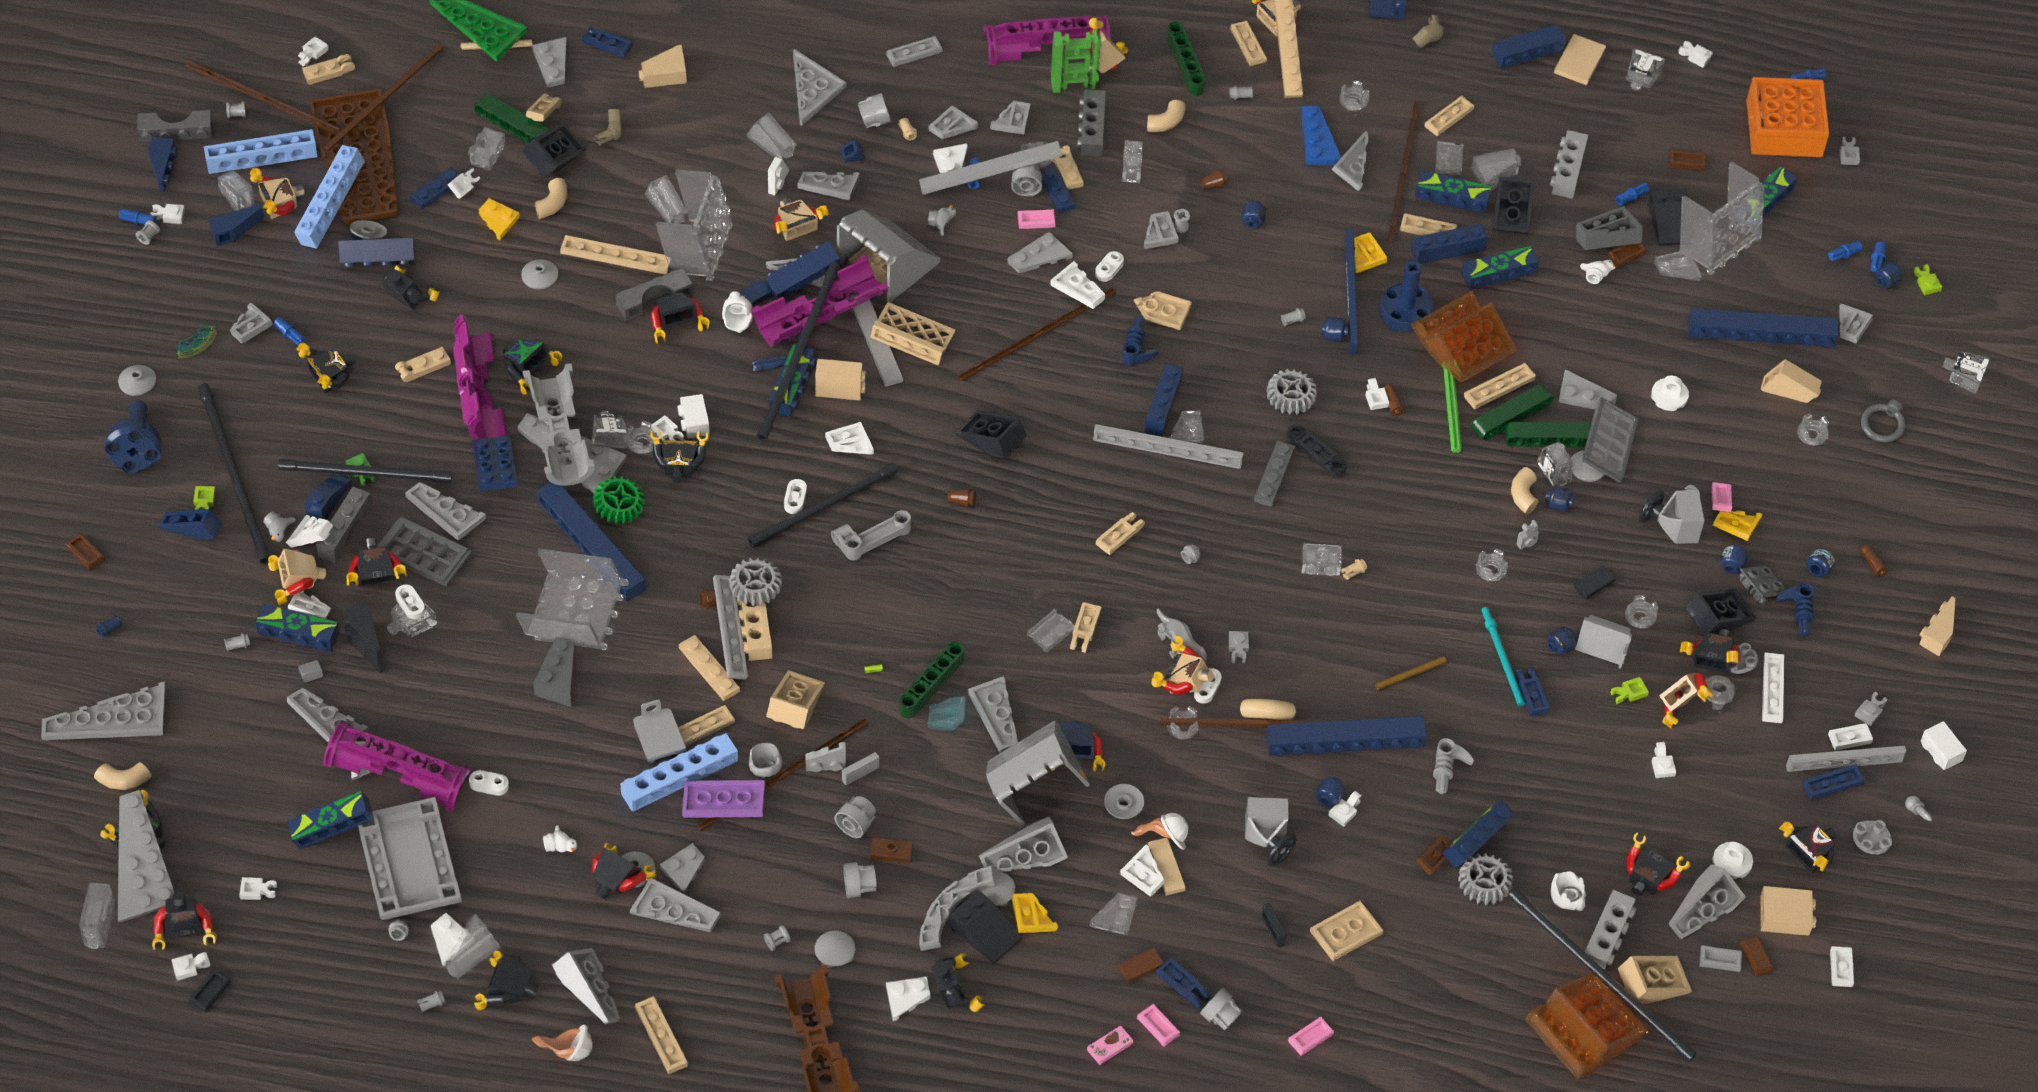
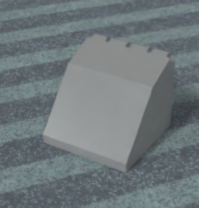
(906, 256)
(1030, 758)

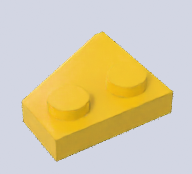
(1367, 253)

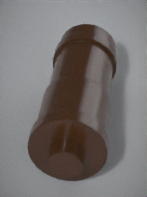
(1394, 403)
(1875, 562)

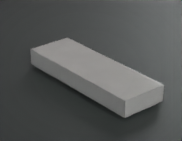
(914, 51)

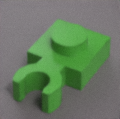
(360, 460)

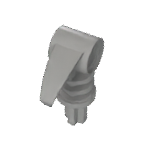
(1444, 762)

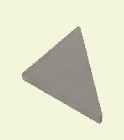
(814, 86)

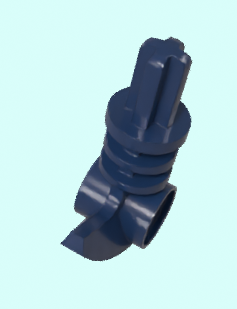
(1132, 349)
(1803, 598)

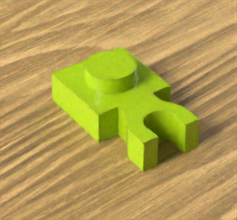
(1927, 282)
(204, 497)
(1631, 689)

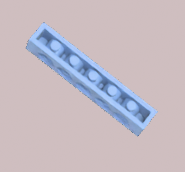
(260, 151)
(329, 196)
(656, 789)

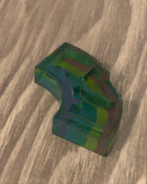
(197, 343)

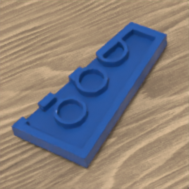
(1318, 140)

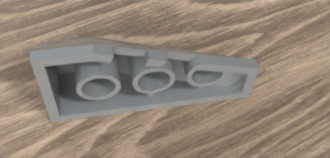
(1028, 848)
(1708, 899)
(582, 976)

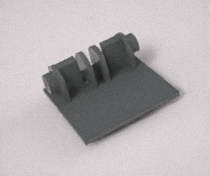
(1761, 583)

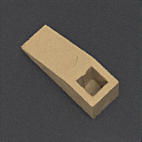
(1940, 630)

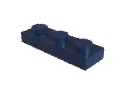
(434, 189)
(1057, 189)
(1833, 782)

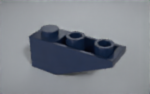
(161, 157)
(233, 225)

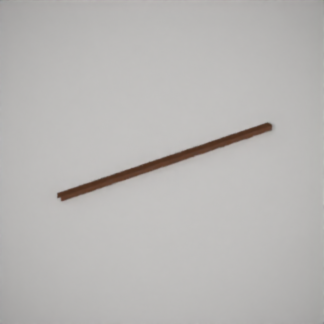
(262, 97)
(342, 134)
(1403, 172)
(1031, 337)
(1229, 722)
(798, 764)

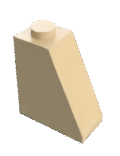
(664, 69)
(1791, 382)

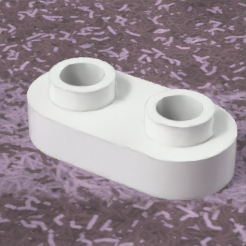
(1112, 264)
(795, 498)
(411, 603)
(1208, 688)
(488, 782)

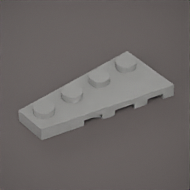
(445, 511)
(318, 714)
(673, 907)

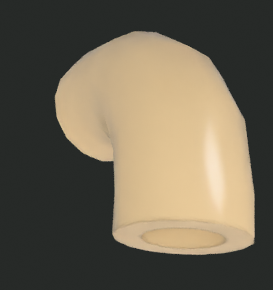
(1167, 120)
(555, 199)
(1521, 490)
(1267, 709)
(122, 779)

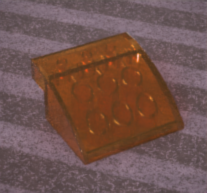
(1464, 336)
(1585, 1025)

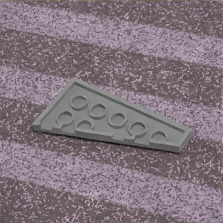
(606, 460)
(115, 717)
(141, 872)

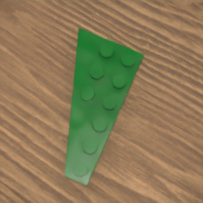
(485, 28)

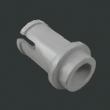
(1241, 92)
(1292, 317)
(237, 642)
(431, 1001)

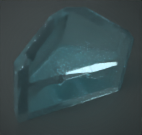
(947, 714)

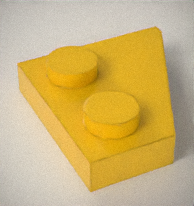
(498, 217)
(1737, 523)
(1031, 915)

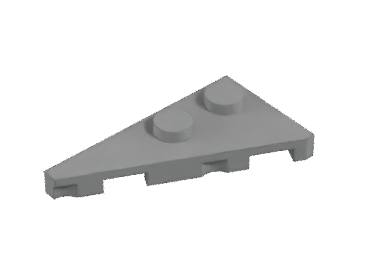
(1352, 163)

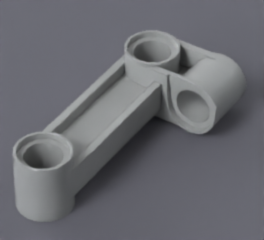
(855, 545)

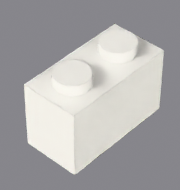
(694, 415)
(1943, 745)

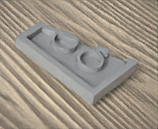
(551, 60)
(837, 185)
(1041, 251)
(1582, 392)

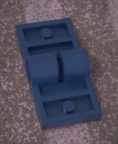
(494, 463)

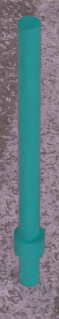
(1491, 626)

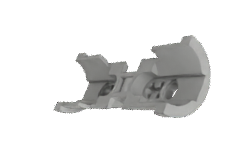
(561, 391)

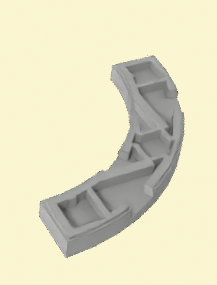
(948, 900)

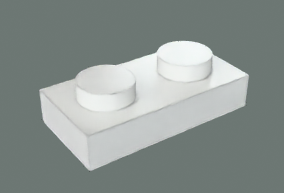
(1850, 736)
(1841, 966)

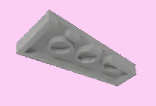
(995, 711)

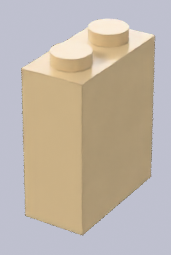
(840, 379)
(1787, 910)

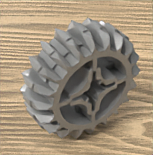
(1292, 396)
(755, 575)
(1484, 886)

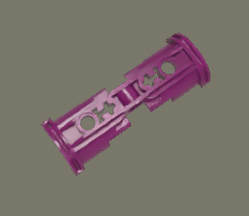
(1007, 44)
(852, 280)
(471, 362)
(347, 754)

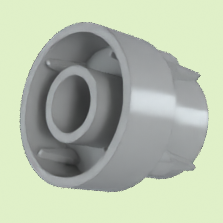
(874, 111)
(1027, 180)
(855, 816)
(859, 879)
(1221, 1009)

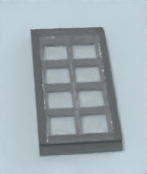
(1610, 439)
(425, 551)

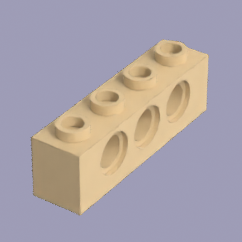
(756, 648)

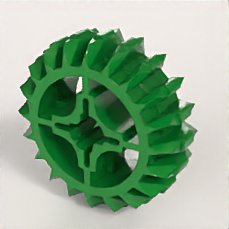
(607, 500)

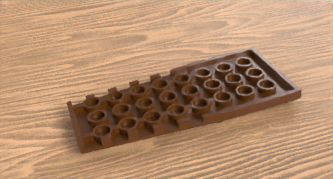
(373, 189)

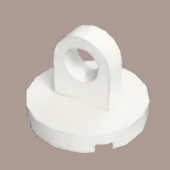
(1670, 393)
(1734, 859)

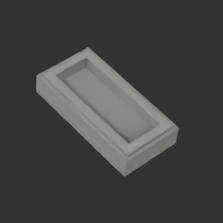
(860, 768)
(1720, 958)

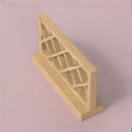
(909, 341)

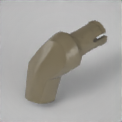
(1429, 33)
(614, 128)

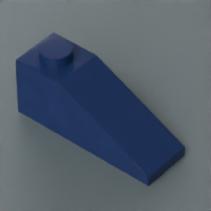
(326, 496)
(192, 523)

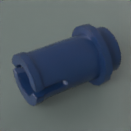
(108, 626)

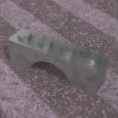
(196, 126)
(632, 301)
(352, 509)

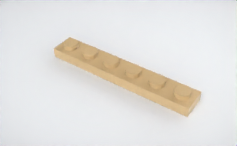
(1288, 48)
(615, 254)

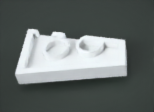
(1077, 285)
(310, 531)

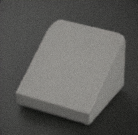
(310, 671)

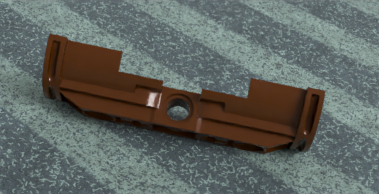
(816, 993)

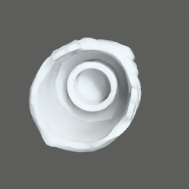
(737, 312)
(1568, 891)

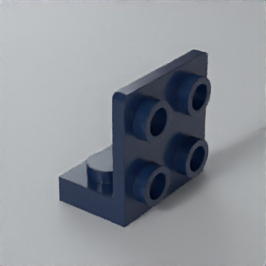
(1388, 8)

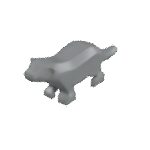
(1174, 627)

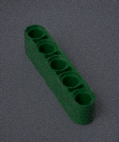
(1186, 58)
(509, 118)
(1514, 410)
(1547, 433)
(952, 659)

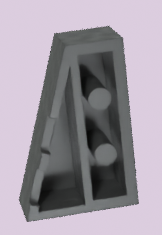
(1609, 230)
(556, 673)

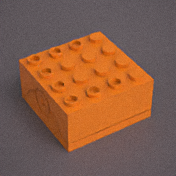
(1787, 117)

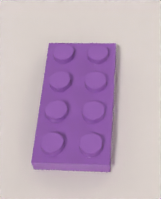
(723, 798)

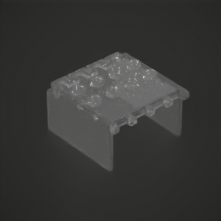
(1731, 228)
(700, 245)
(576, 599)

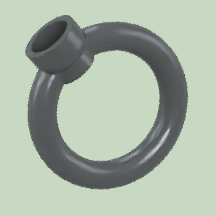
(1892, 409)

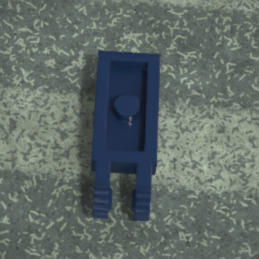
(607, 42)
(1532, 692)
(1182, 982)

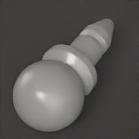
(1917, 807)

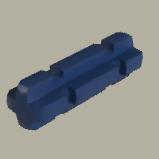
(769, 363)

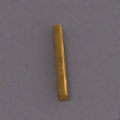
(1410, 673)

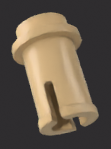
(909, 132)
(1355, 568)

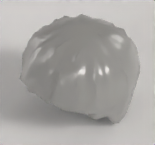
(765, 760)

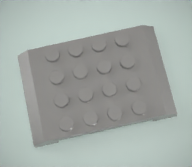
(409, 859)

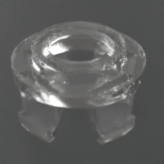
(1354, 91)
(1818, 426)
(638, 433)
(1495, 559)
(1640, 605)
(1719, 699)
(1175, 730)

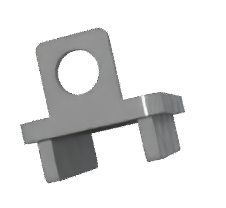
(1604, 639)
(658, 732)

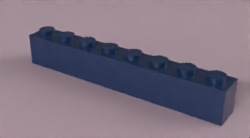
(1762, 327)
(588, 535)
(1346, 735)

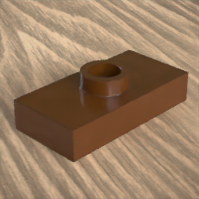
(891, 850)
(1433, 855)

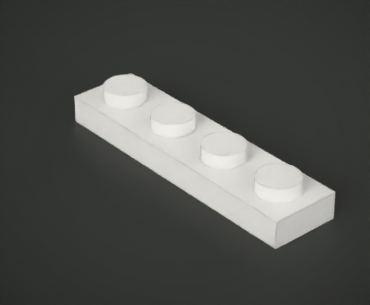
(1773, 687)

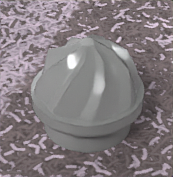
(1190, 554)
(398, 930)

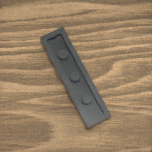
(1274, 473)

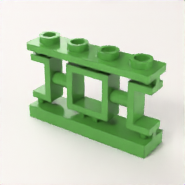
(1075, 50)

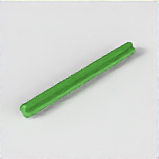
(1452, 409)

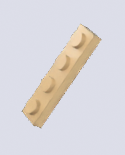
(1499, 386)
(709, 668)
(661, 1035)

